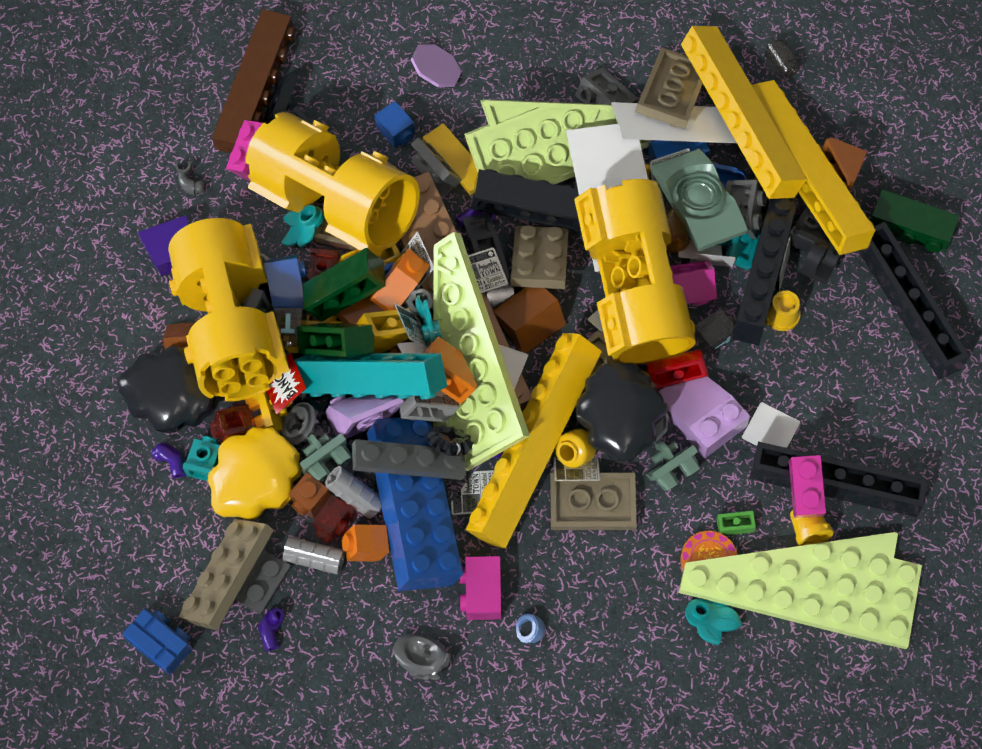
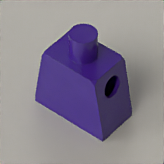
(157, 240)

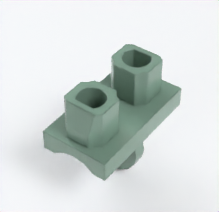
(334, 449)
(663, 473)

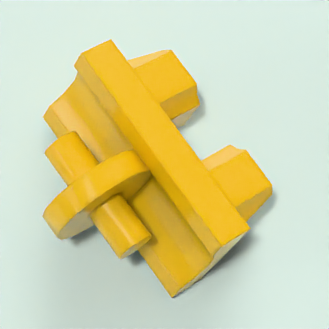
(268, 417)

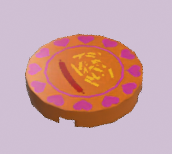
(706, 546)

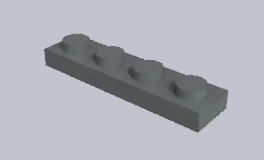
(406, 460)

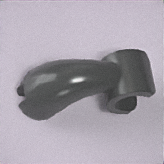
(189, 186)

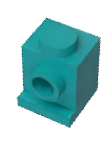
(200, 467)

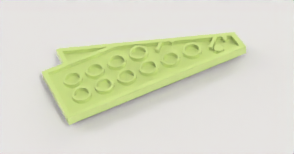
(532, 137)
(492, 410)
(830, 585)

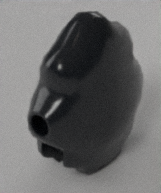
(165, 391)
(620, 410)

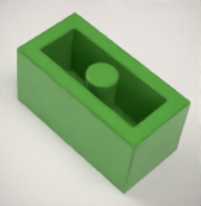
(736, 523)

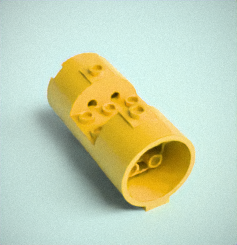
(364, 197)
(642, 307)
(232, 346)

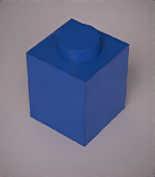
(395, 125)

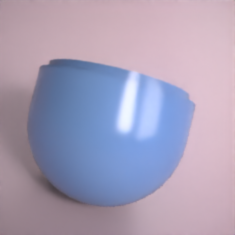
(538, 628)

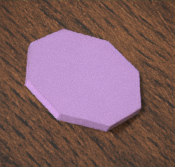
(436, 65)

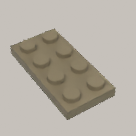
(670, 90)
(225, 573)

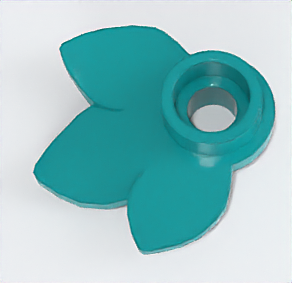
(302, 225)
(430, 329)
(717, 619)

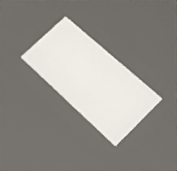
(604, 158)

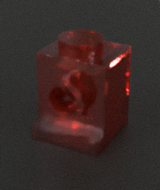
(321, 260)
(236, 418)
(333, 519)

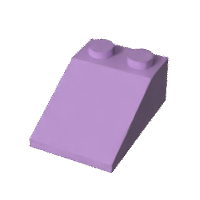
(704, 413)
(357, 415)

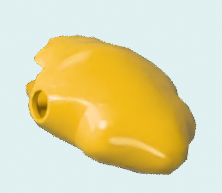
(253, 474)

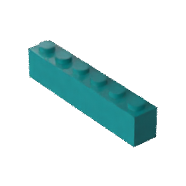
(373, 375)

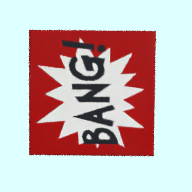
(287, 388)

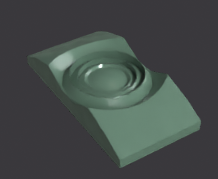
(700, 199)

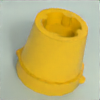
(784, 311)
(811, 530)

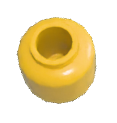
(574, 448)

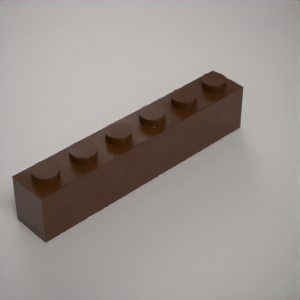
(255, 77)

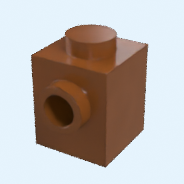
(309, 496)

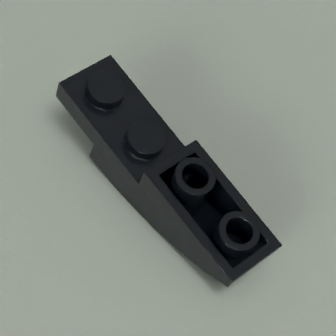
(483, 237)

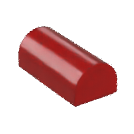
(678, 368)

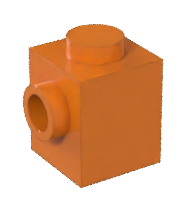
(366, 543)

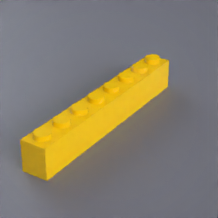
(743, 112)
(824, 190)
(523, 464)

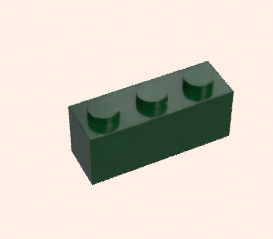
(915, 221)
(343, 284)
(335, 339)

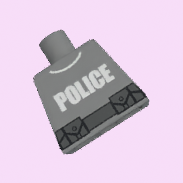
(433, 409)

